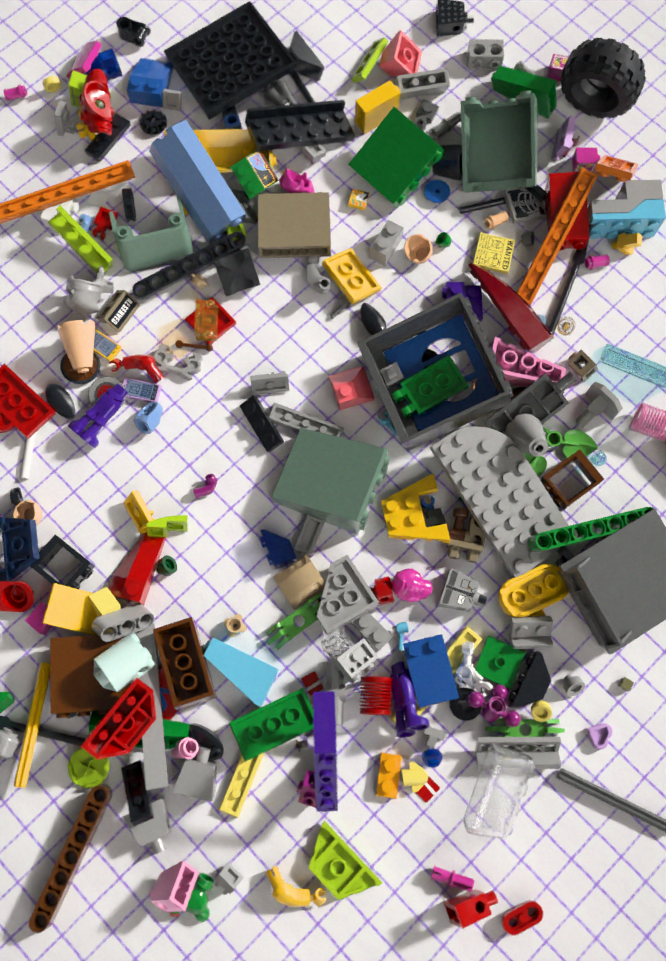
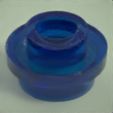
(432, 757)

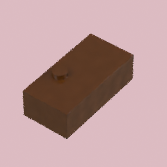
(184, 664)

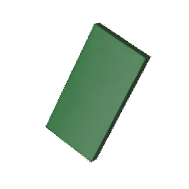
(273, 724)

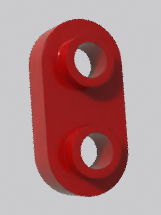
(523, 920)

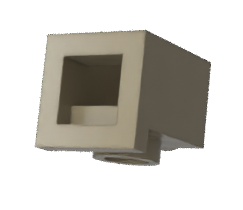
(582, 358)

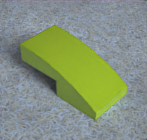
(161, 526)

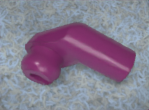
(208, 487)

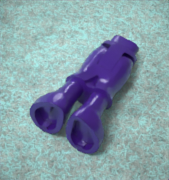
(100, 413)
(404, 703)

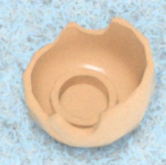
(418, 249)
(28, 510)

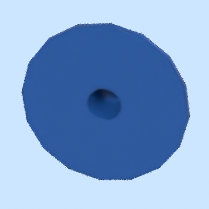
(437, 191)

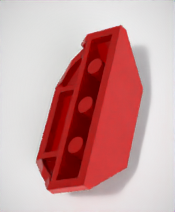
(123, 722)

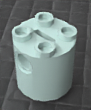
(122, 663)

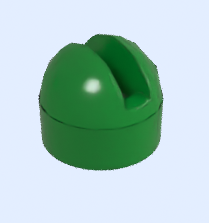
(443, 240)

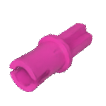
(452, 879)

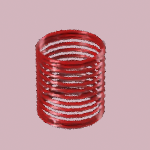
(382, 703)

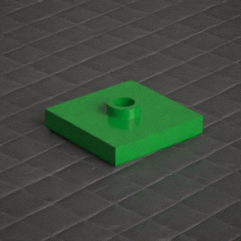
(499, 662)

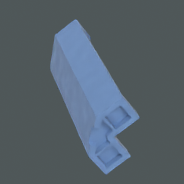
(197, 181)

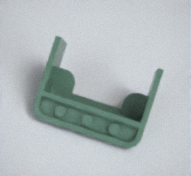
(154, 247)

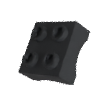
(236, 271)

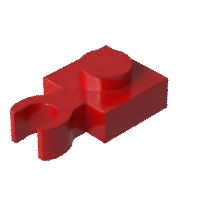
(103, 222)

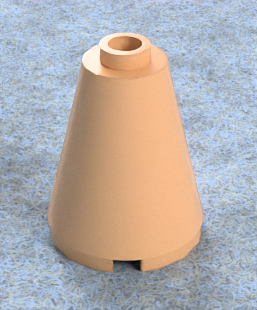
(78, 343)

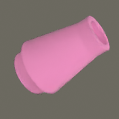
(185, 749)

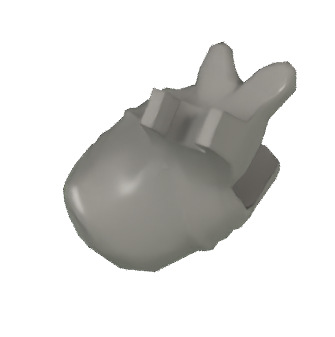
(85, 294)

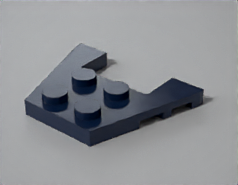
(19, 546)

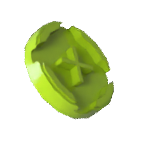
(87, 770)

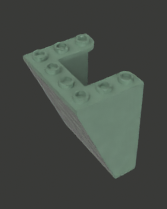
(499, 143)
(331, 478)

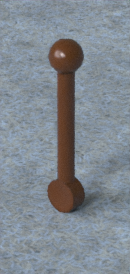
(179, 344)

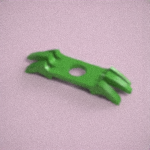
(288, 626)
(537, 728)

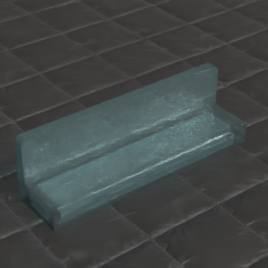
(634, 365)

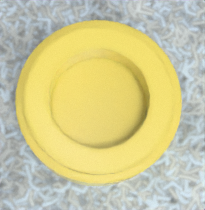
(51, 84)
(541, 711)

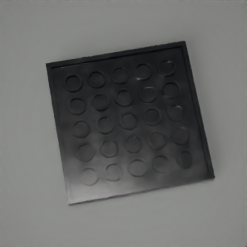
(230, 59)

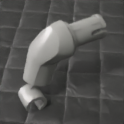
(316, 281)

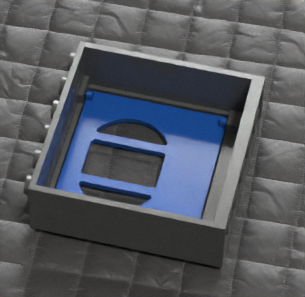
(409, 357)

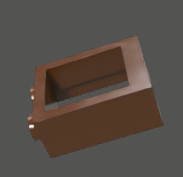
(587, 469)

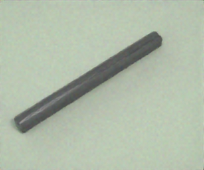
(612, 799)

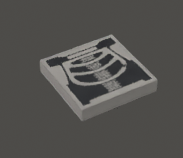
(523, 205)

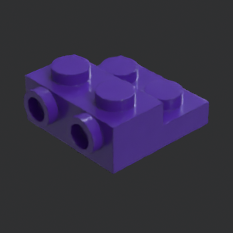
(473, 292)

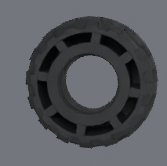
(603, 78)

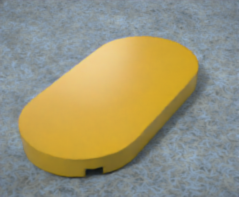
(532, 591)

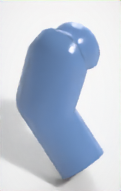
(85, 221)

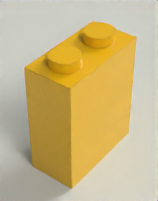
(375, 106)

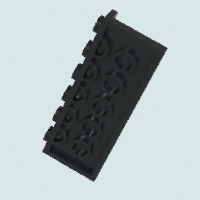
(298, 125)

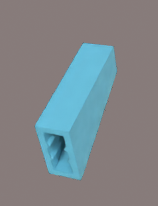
(244, 671)

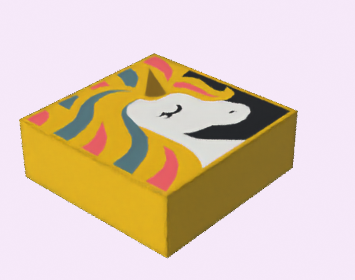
(358, 199)

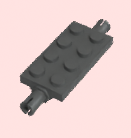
(539, 399)

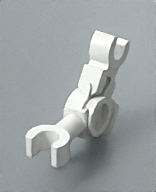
(467, 673)

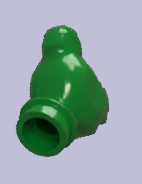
(198, 899)

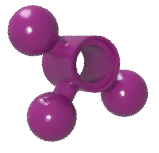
(497, 702)

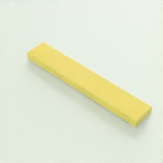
(455, 657)

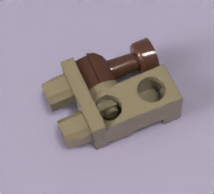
(465, 540)

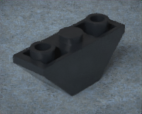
(307, 61)
(532, 682)

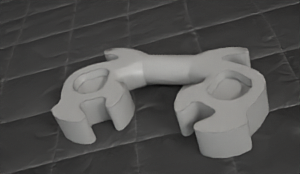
(193, 365)

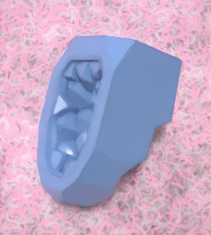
(148, 417)

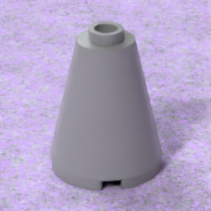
(527, 434)

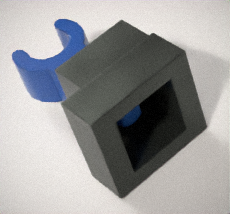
(433, 516)

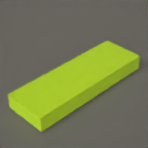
(369, 60)

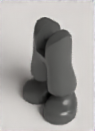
(279, 94)

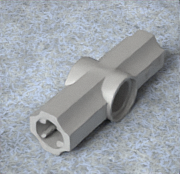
(334, 683)

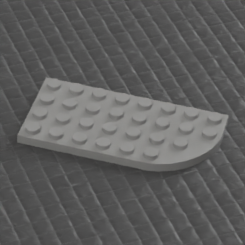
(500, 493)

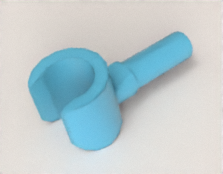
(387, 422)
(401, 628)

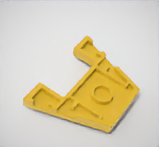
(405, 515)

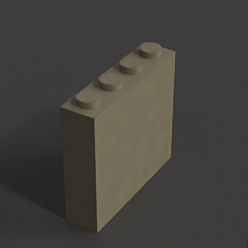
(294, 225)

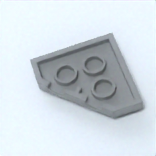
(344, 596)

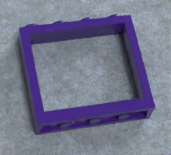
(325, 751)

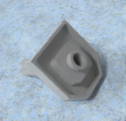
(602, 401)

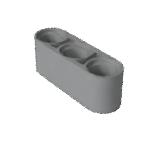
(122, 622)

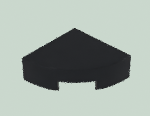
(16, 496)

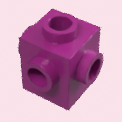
(307, 790)

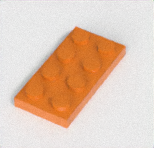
(621, 169)

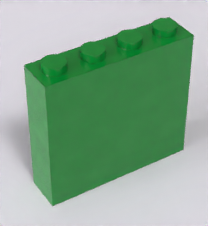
(396, 157)

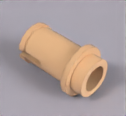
(492, 221)

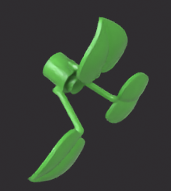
(572, 442)

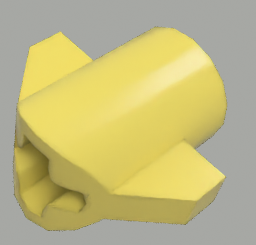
(414, 776)

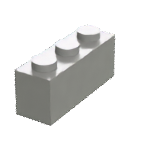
(422, 83)

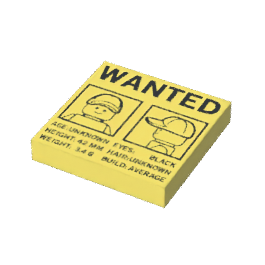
(494, 253)

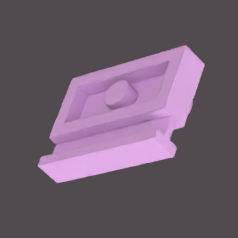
(563, 138)

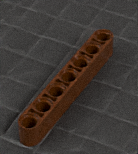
(63, 864)

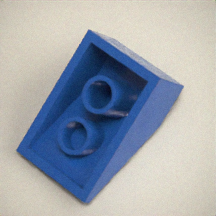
(148, 82)
(430, 671)

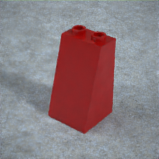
(557, 190)

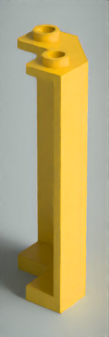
(226, 146)

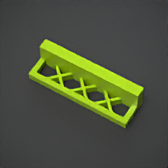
(80, 240)

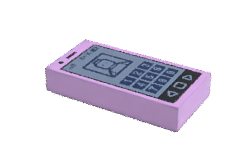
(142, 390)

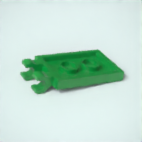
(430, 387)

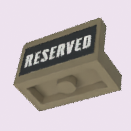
(118, 310)

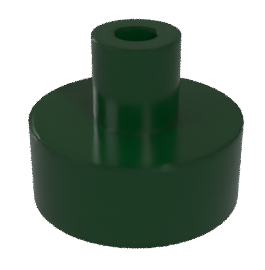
(166, 566)

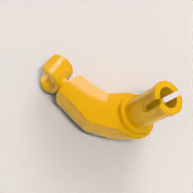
(290, 896)

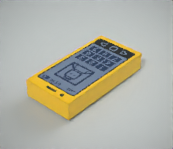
(105, 347)

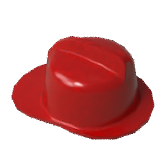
(15, 596)

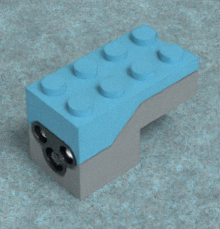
(635, 209)

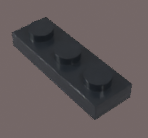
(103, 143)
(261, 423)
(137, 797)

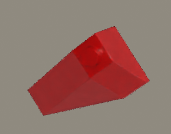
(137, 570)

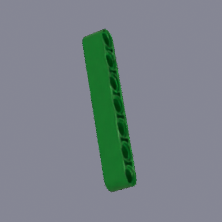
(584, 530)

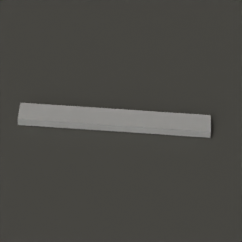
(153, 739)

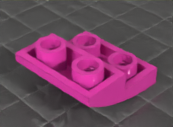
(85, 58)

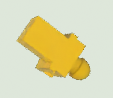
(627, 243)

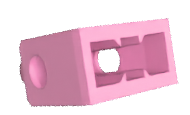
(174, 887)

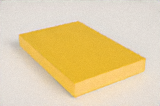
(351, 276)
(70, 609)

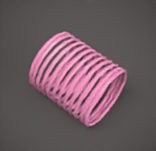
(661, 423)

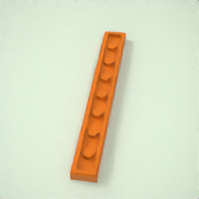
(66, 191)
(556, 235)

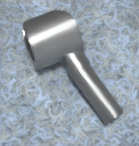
(345, 303)

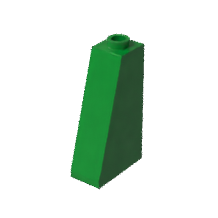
(511, 82)

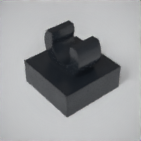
(566, 555)

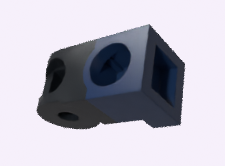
(231, 119)

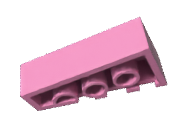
(523, 367)

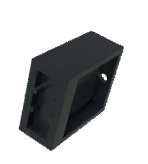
(48, 554)

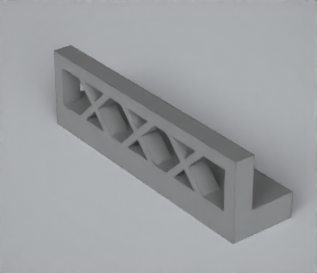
(543, 756)

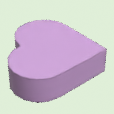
(599, 735)

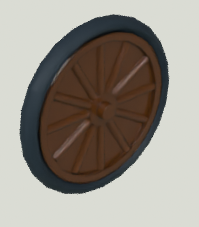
(79, 378)

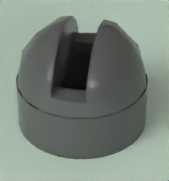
(528, 238)

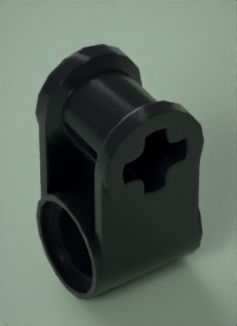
(132, 31)

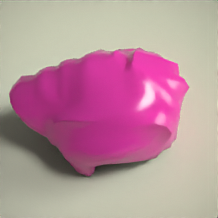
(296, 183)
(410, 586)

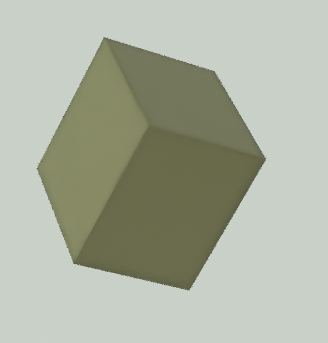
(626, 684)

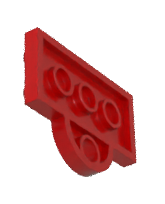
(21, 405)

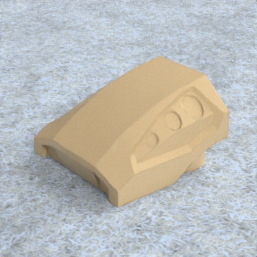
(300, 582)

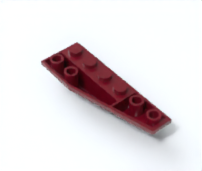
(515, 310)

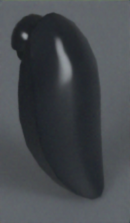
(372, 319)
(60, 401)
(206, 739)

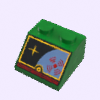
(254, 174)

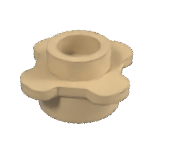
(199, 280)
(232, 631)

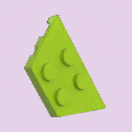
(339, 865)

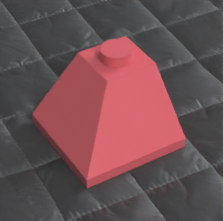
(400, 56)
(351, 388)

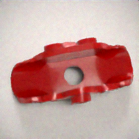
(96, 89)

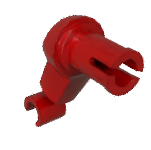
(139, 362)

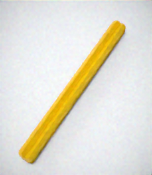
(32, 726)

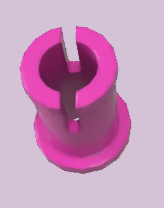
(16, 92)
(597, 261)

